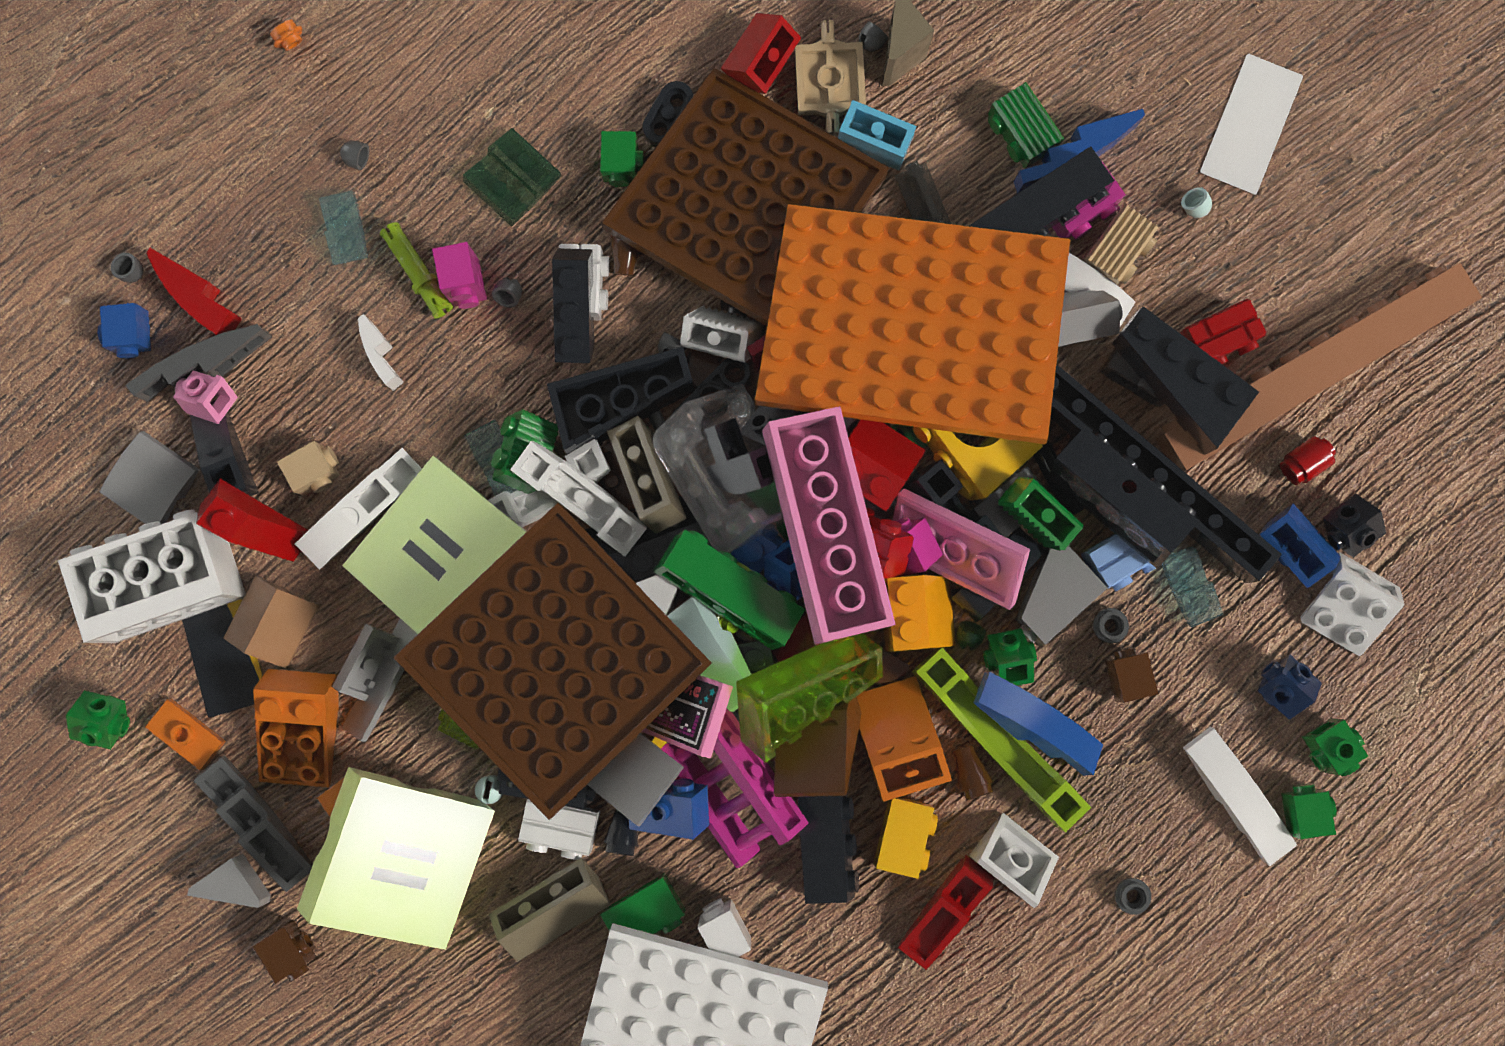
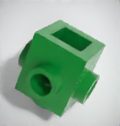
(1011, 651)
(97, 720)
(1335, 747)

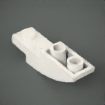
(358, 509)

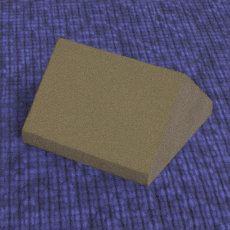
(907, 42)

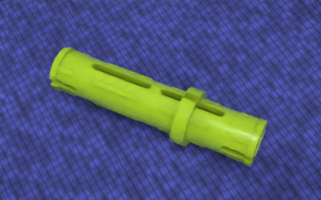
(423, 281)

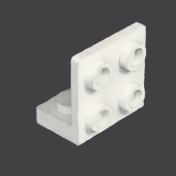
(1353, 606)

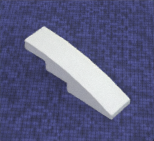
(1240, 796)

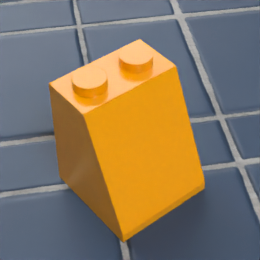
(920, 613)

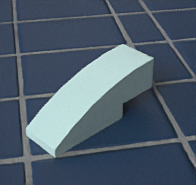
(717, 645)

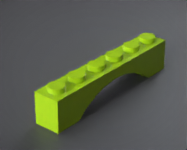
(1015, 757)

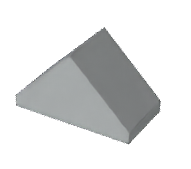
(233, 883)

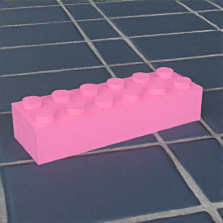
(827, 525)

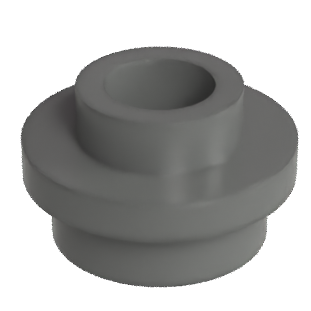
(1120, 621)
(1143, 896)

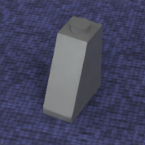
(1089, 316)
(1057, 594)

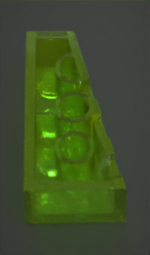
(804, 689)

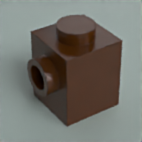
(1131, 675)
(286, 952)

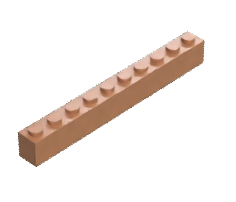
(1336, 356)

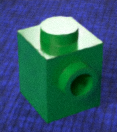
(620, 157)
(1309, 812)

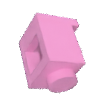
(198, 390)

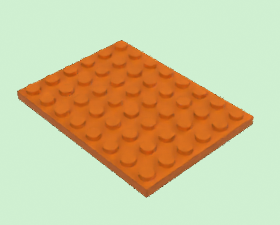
(915, 323)

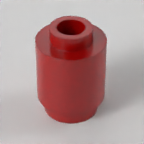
(1308, 460)

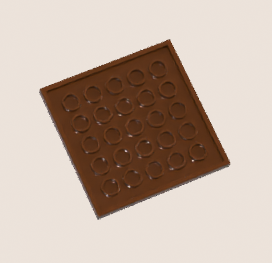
(721, 190)
(553, 661)

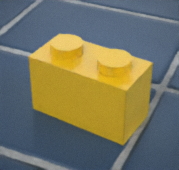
(905, 837)

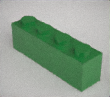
(729, 589)

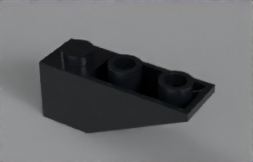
(222, 454)

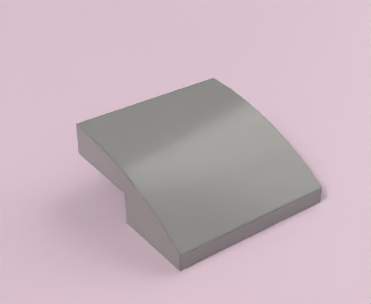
(149, 479)
(636, 778)

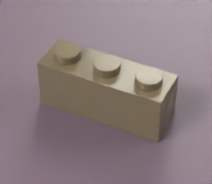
(646, 476)
(549, 909)

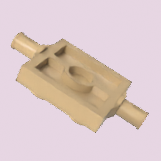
(829, 77)

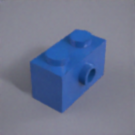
(1301, 545)
(680, 811)

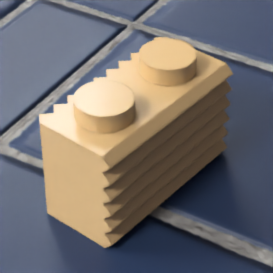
(1121, 245)

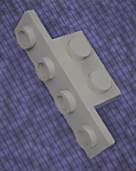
(371, 675)

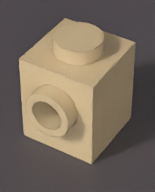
(310, 468)

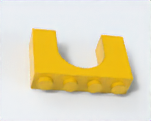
(980, 467)

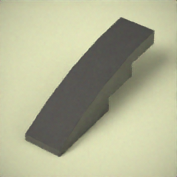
(210, 356)
(255, 822)

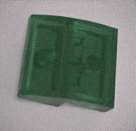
(511, 177)

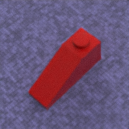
(249, 522)

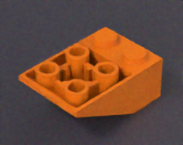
(296, 727)
(901, 740)

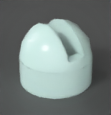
(1197, 202)
(494, 795)

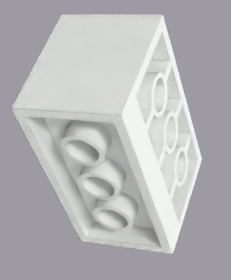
(149, 579)

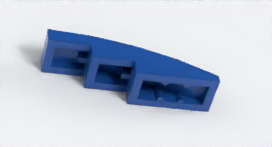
(1099, 135)
(1039, 722)

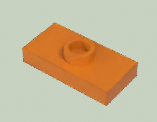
(185, 734)

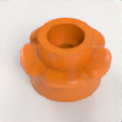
(286, 35)

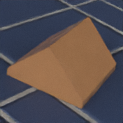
(270, 622)

